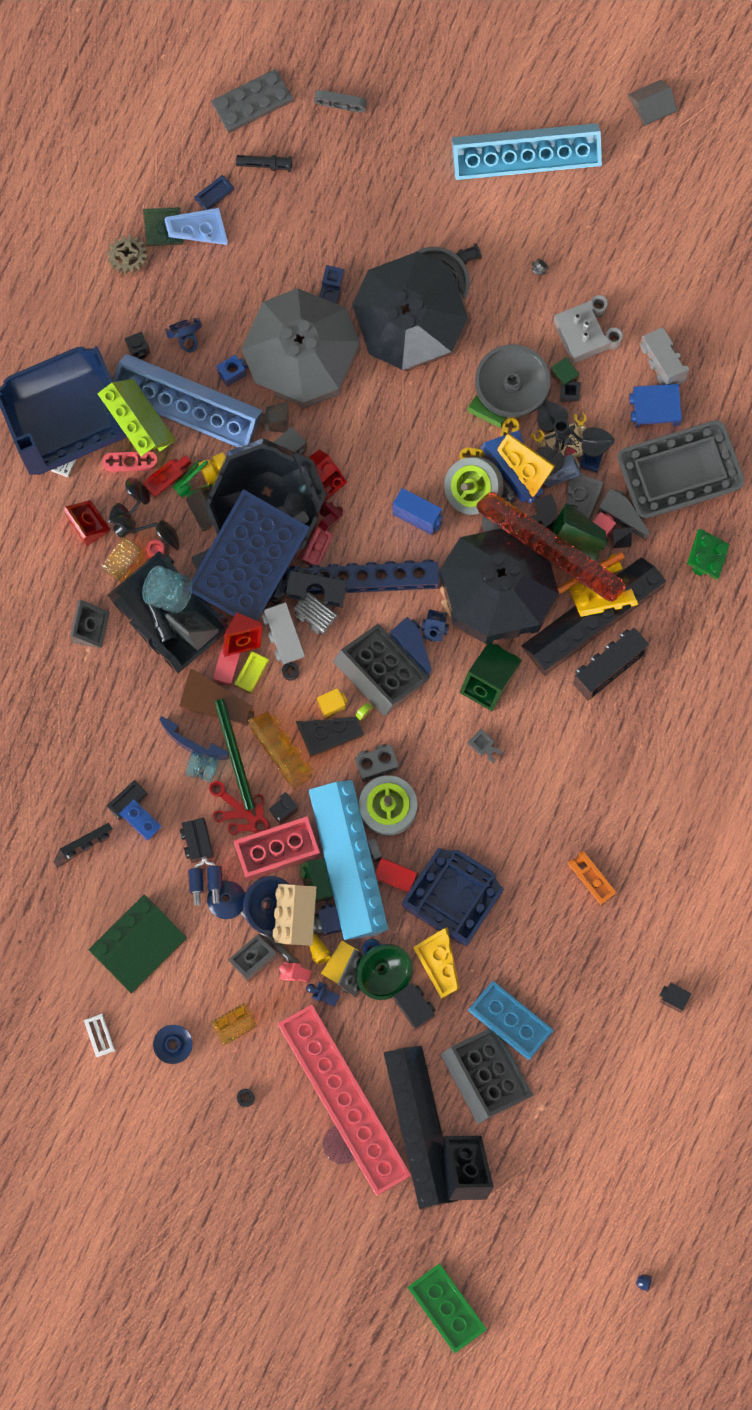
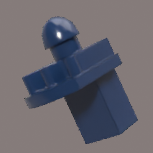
(320, 993)

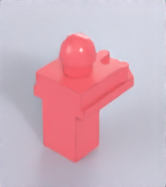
(294, 972)

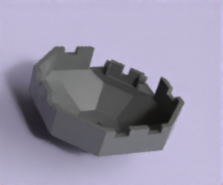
(308, 370)

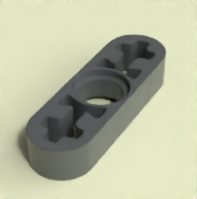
(340, 101)

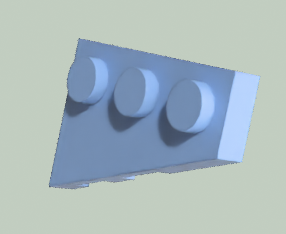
(198, 226)

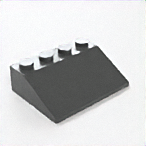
(380, 669)
(486, 1075)

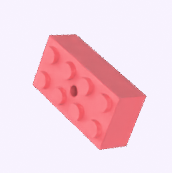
(258, 854)

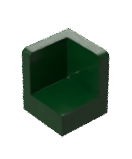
(564, 371)

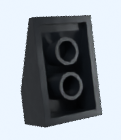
(466, 1168)

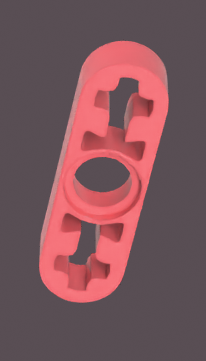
(124, 455)

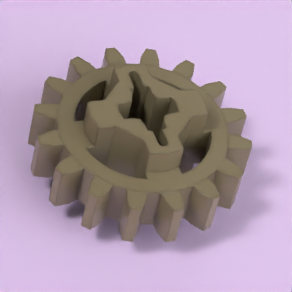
(134, 257)

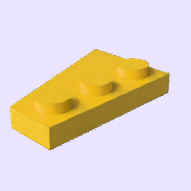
(526, 463)
(439, 962)

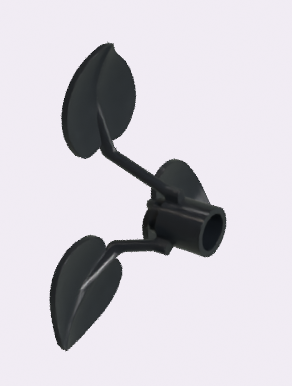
(555, 417)
(125, 523)

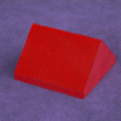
(86, 521)
(242, 635)

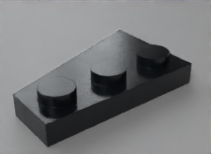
(327, 734)
(82, 844)

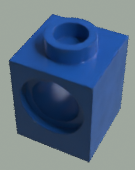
(228, 377)

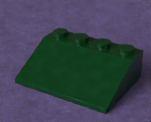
(137, 944)

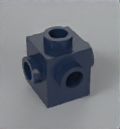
(435, 625)

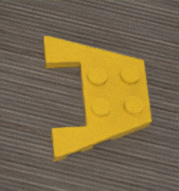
(591, 603)

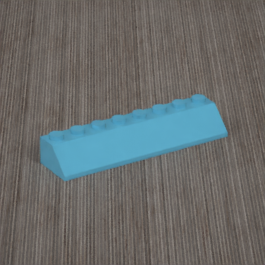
(527, 151)
(348, 860)

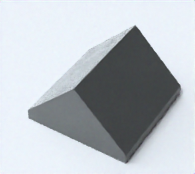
(653, 102)
(89, 625)
(192, 627)
(253, 958)

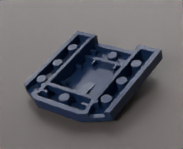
(453, 894)

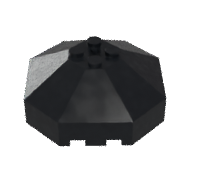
(436, 315)
(269, 465)
(493, 605)

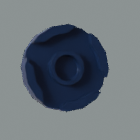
(184, 330)

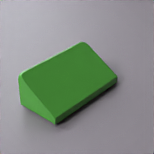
(479, 410)

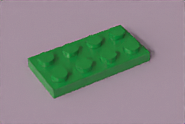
(447, 1308)

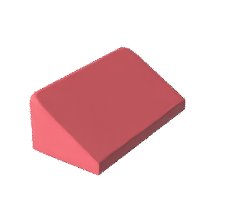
(315, 546)

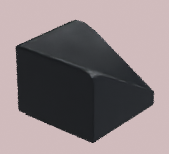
(570, 392)
(621, 538)

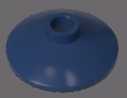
(228, 909)
(170, 1034)

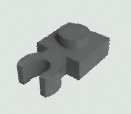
(483, 744)

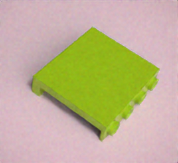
(136, 416)

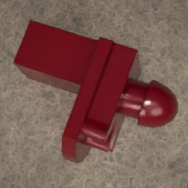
(331, 515)

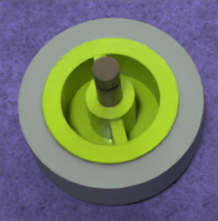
(470, 481)
(388, 805)

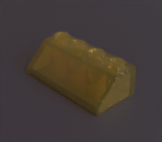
(280, 749)

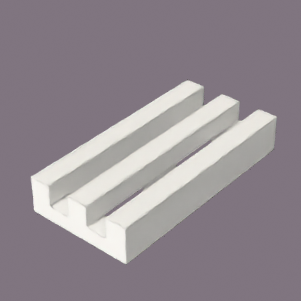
(105, 1051)

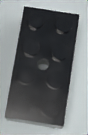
(611, 663)

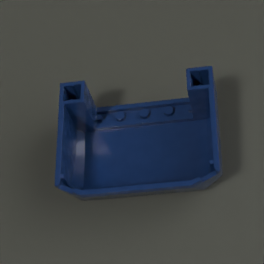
(57, 409)

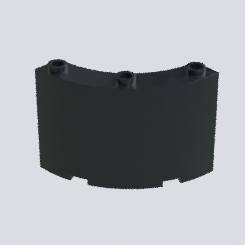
(130, 601)

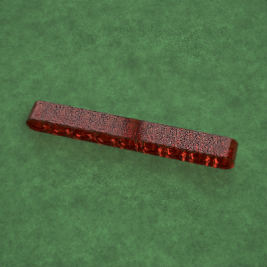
(551, 546)

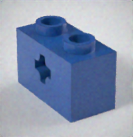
(140, 820)

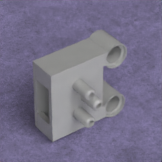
(582, 332)

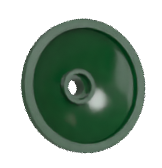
(390, 978)

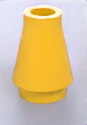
(319, 951)

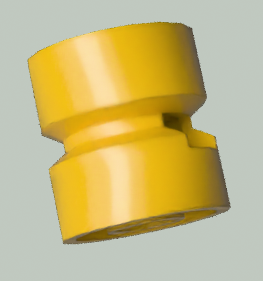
(212, 468)

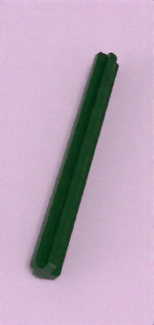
(234, 754)

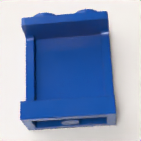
(656, 405)

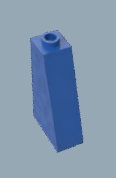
(509, 475)

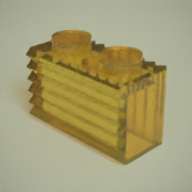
(123, 559)
(233, 1024)

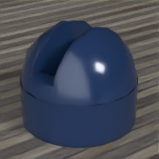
(644, 1282)

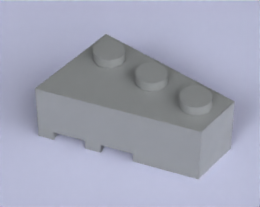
(663, 358)
(282, 632)

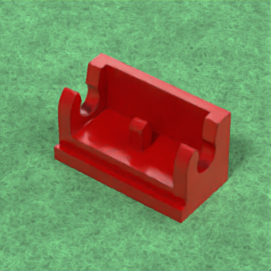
(395, 875)

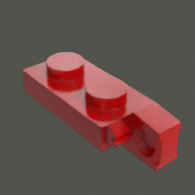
(166, 476)

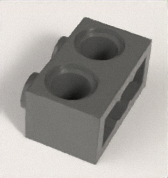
(378, 768)

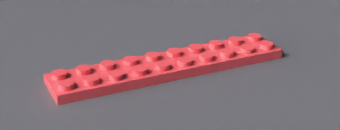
(344, 1100)

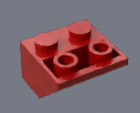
(329, 473)

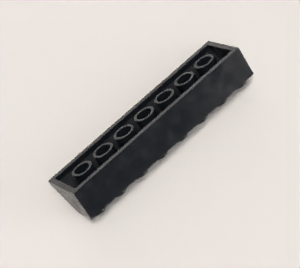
(573, 632)
(418, 1124)

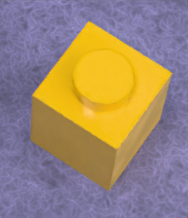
(332, 703)

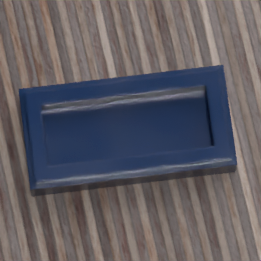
(214, 193)

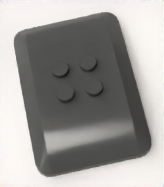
(680, 469)

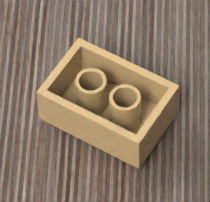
(294, 914)

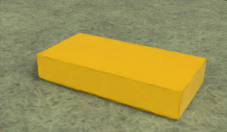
(338, 962)

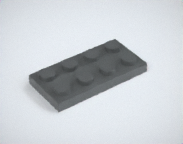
(252, 101)

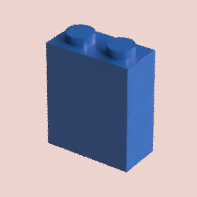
(417, 512)

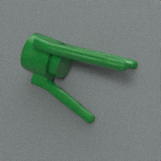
(183, 486)

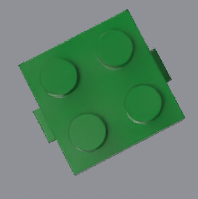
(707, 554)

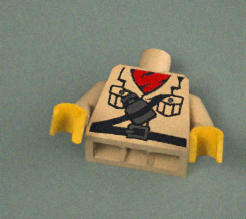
(568, 446)

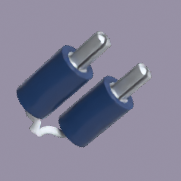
(196, 884)

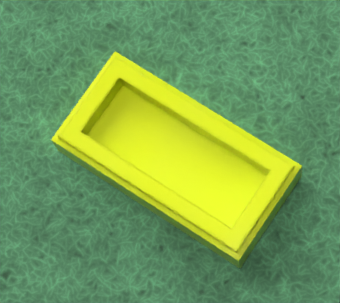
(251, 672)

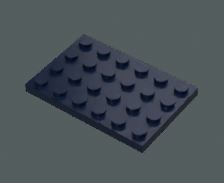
(248, 557)

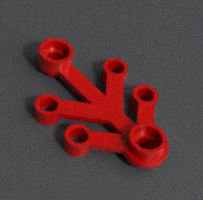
(240, 811)

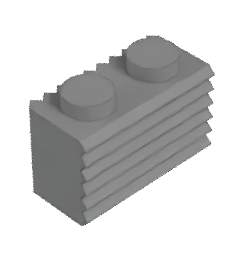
(315, 614)

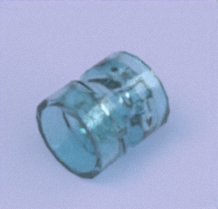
(201, 767)

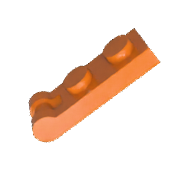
(592, 878)

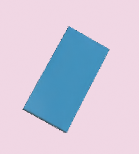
(510, 1020)

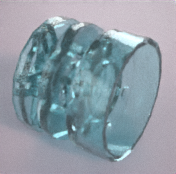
(167, 589)

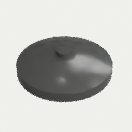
(512, 381)

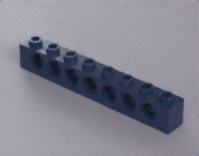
(372, 583)

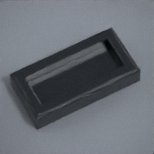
(131, 792)

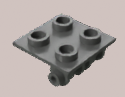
(348, 979)

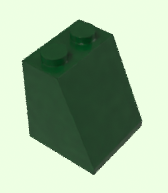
(579, 532)
(490, 676)

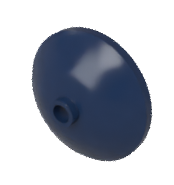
(262, 891)

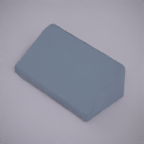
(568, 471)

